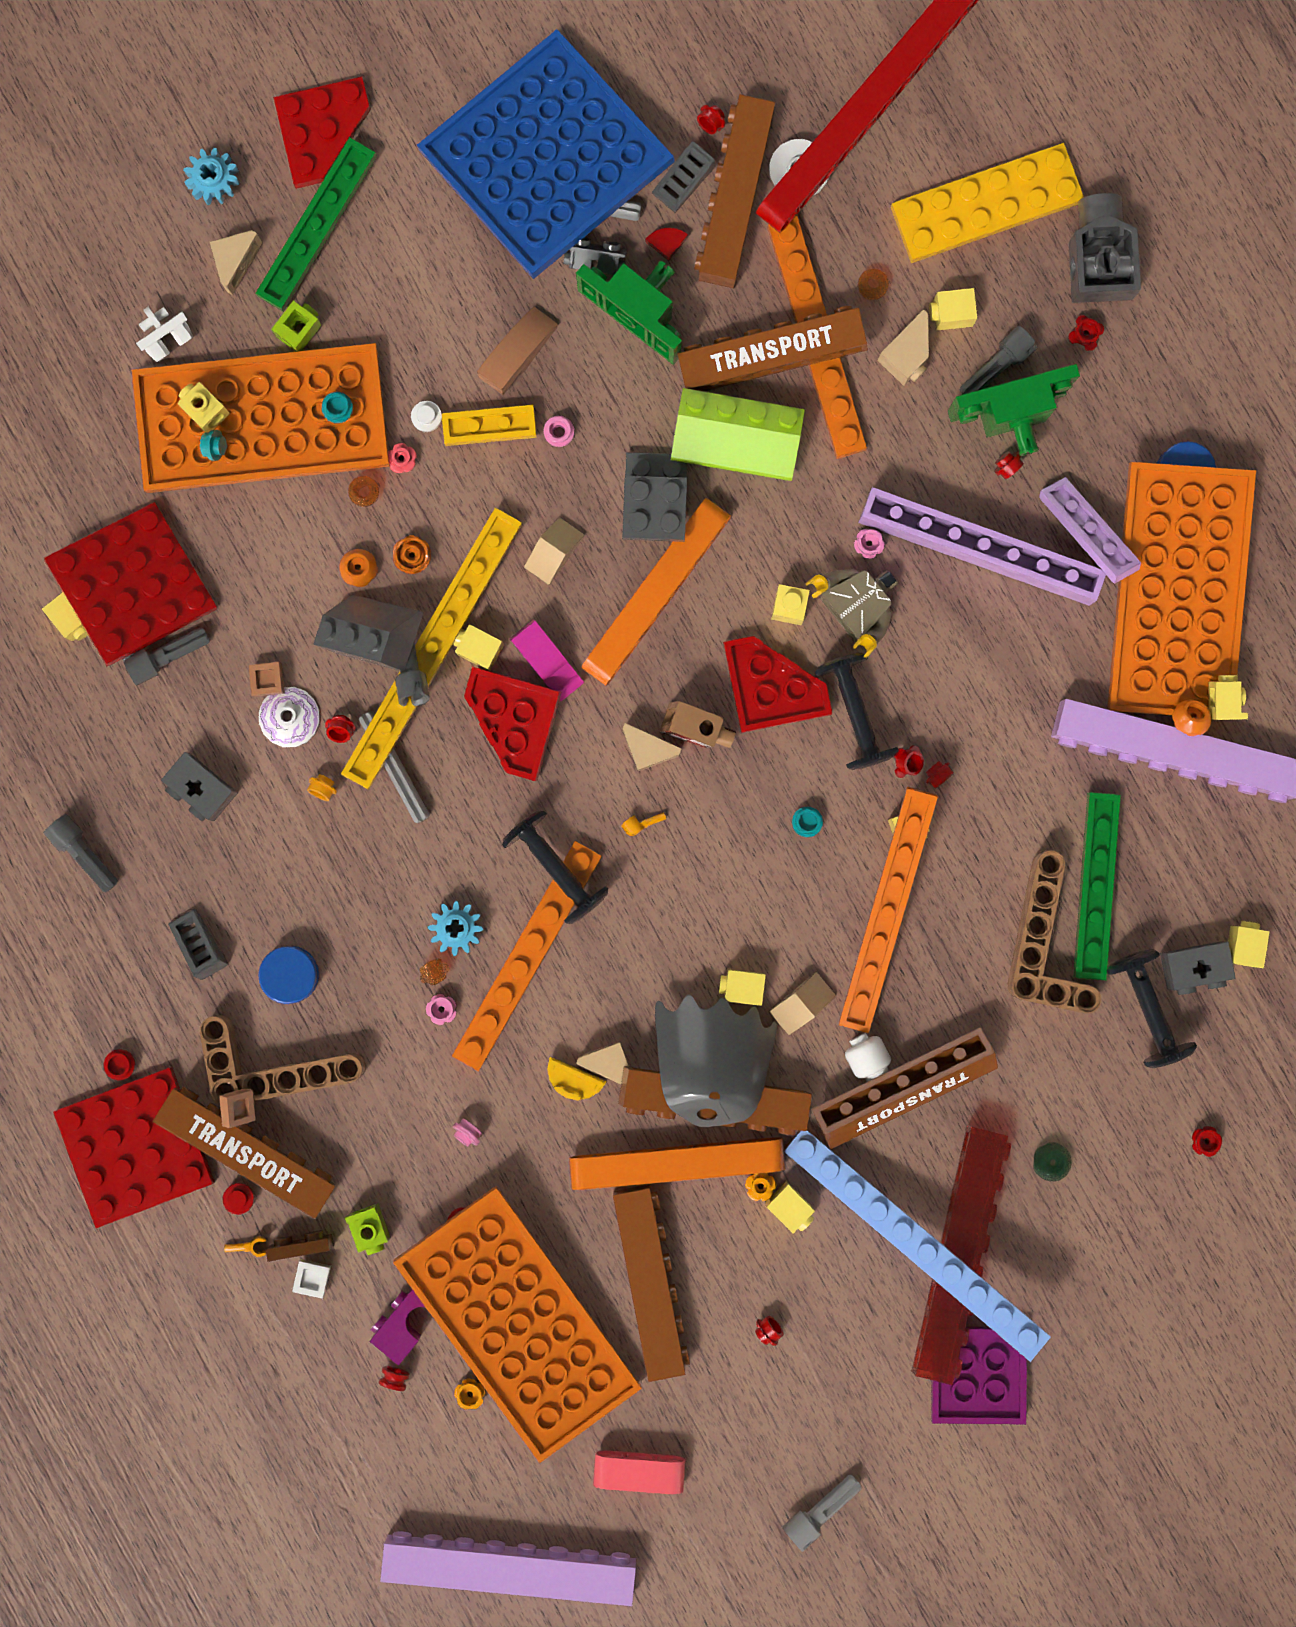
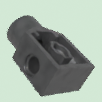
(1103, 252)

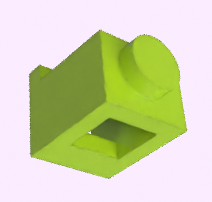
(294, 315)
(371, 1218)

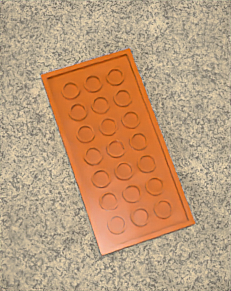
(272, 421)
(1186, 602)
(517, 1324)

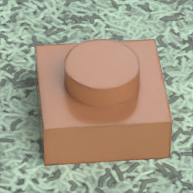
(266, 679)
(237, 1108)

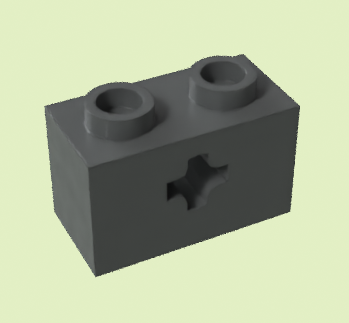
(215, 793)
(1215, 960)

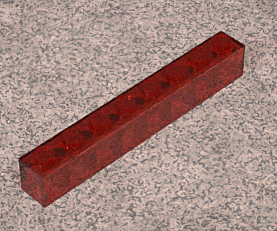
(966, 1236)

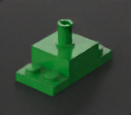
(635, 304)
(1016, 405)

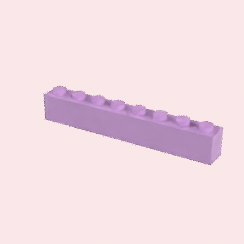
(982, 547)
(1170, 748)
(508, 1569)

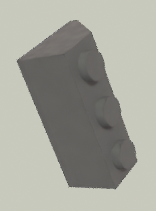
(370, 631)

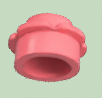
(409, 458)

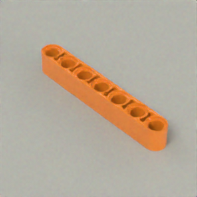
(655, 592)
(677, 1163)

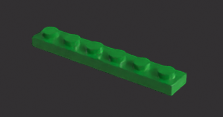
(316, 224)
(1096, 886)

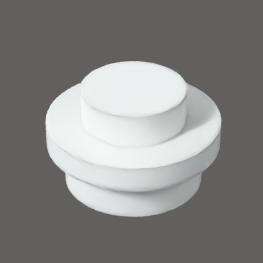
(426, 416)

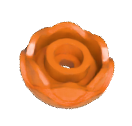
(409, 545)
(360, 577)
(1189, 725)

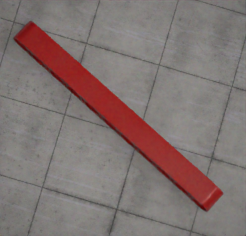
(862, 111)

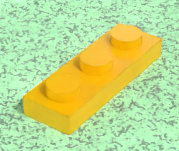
(489, 425)

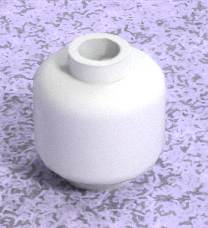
(868, 1057)

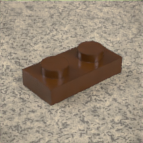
(287, 1248)

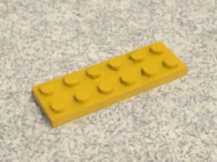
(987, 203)

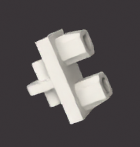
(152, 342)

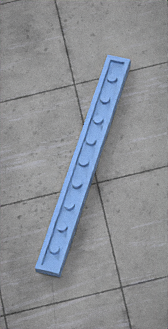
(918, 1245)

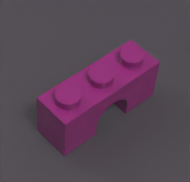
(395, 1334)

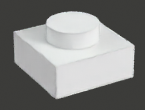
(311, 1278)

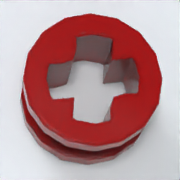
(394, 1378)

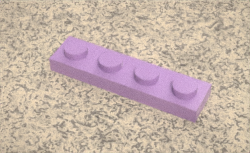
(1090, 530)

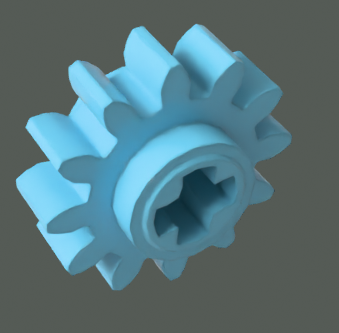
(215, 166)
(463, 937)

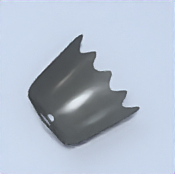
(712, 1053)

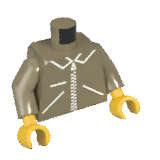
(857, 603)

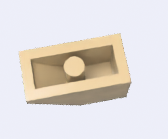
(908, 351)

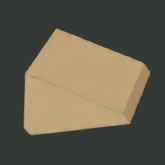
(234, 257)
(553, 550)
(648, 749)
(803, 1003)
(606, 1061)

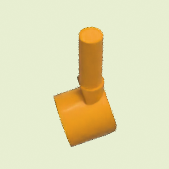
(633, 826)
(247, 1247)

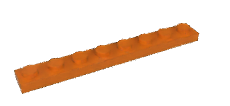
(827, 375)
(888, 909)
(523, 962)

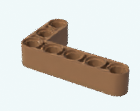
(1040, 942)
(272, 1076)

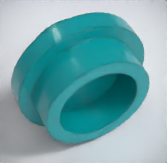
(337, 407)
(213, 445)
(807, 821)

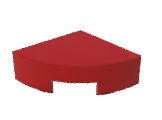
(666, 241)

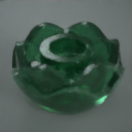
(1049, 1152)

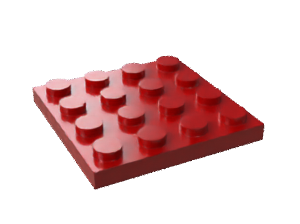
(130, 584)
(124, 1156)

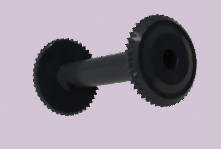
(856, 710)
(554, 866)
(1152, 1009)

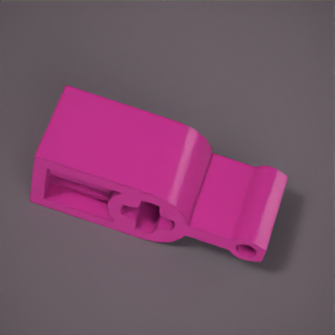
(546, 659)

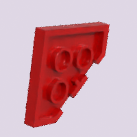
(317, 126)
(771, 687)
(514, 718)

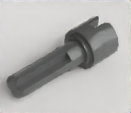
(1013, 350)
(145, 663)
(412, 683)
(67, 836)

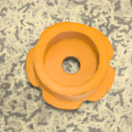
(321, 787)
(756, 1193)
(469, 1402)

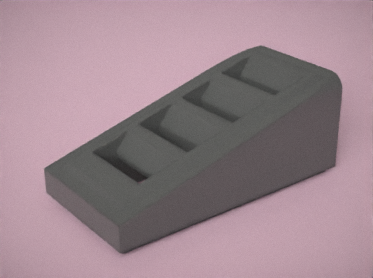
(702, 157)
(208, 968)

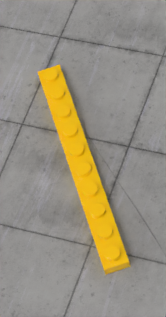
(434, 644)

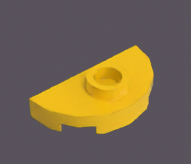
(572, 1081)

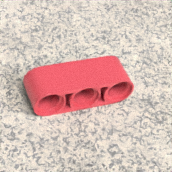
(639, 1472)

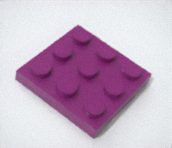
(989, 1385)

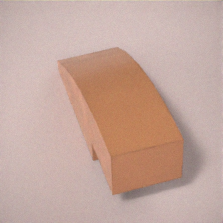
(517, 350)

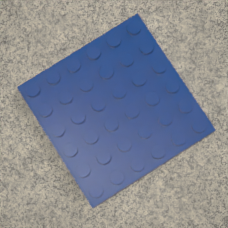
(545, 153)

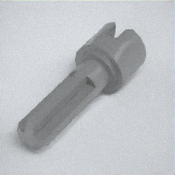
(805, 1526)

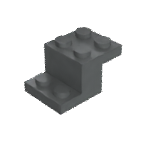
(654, 498)

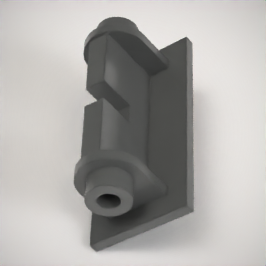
(607, 255)

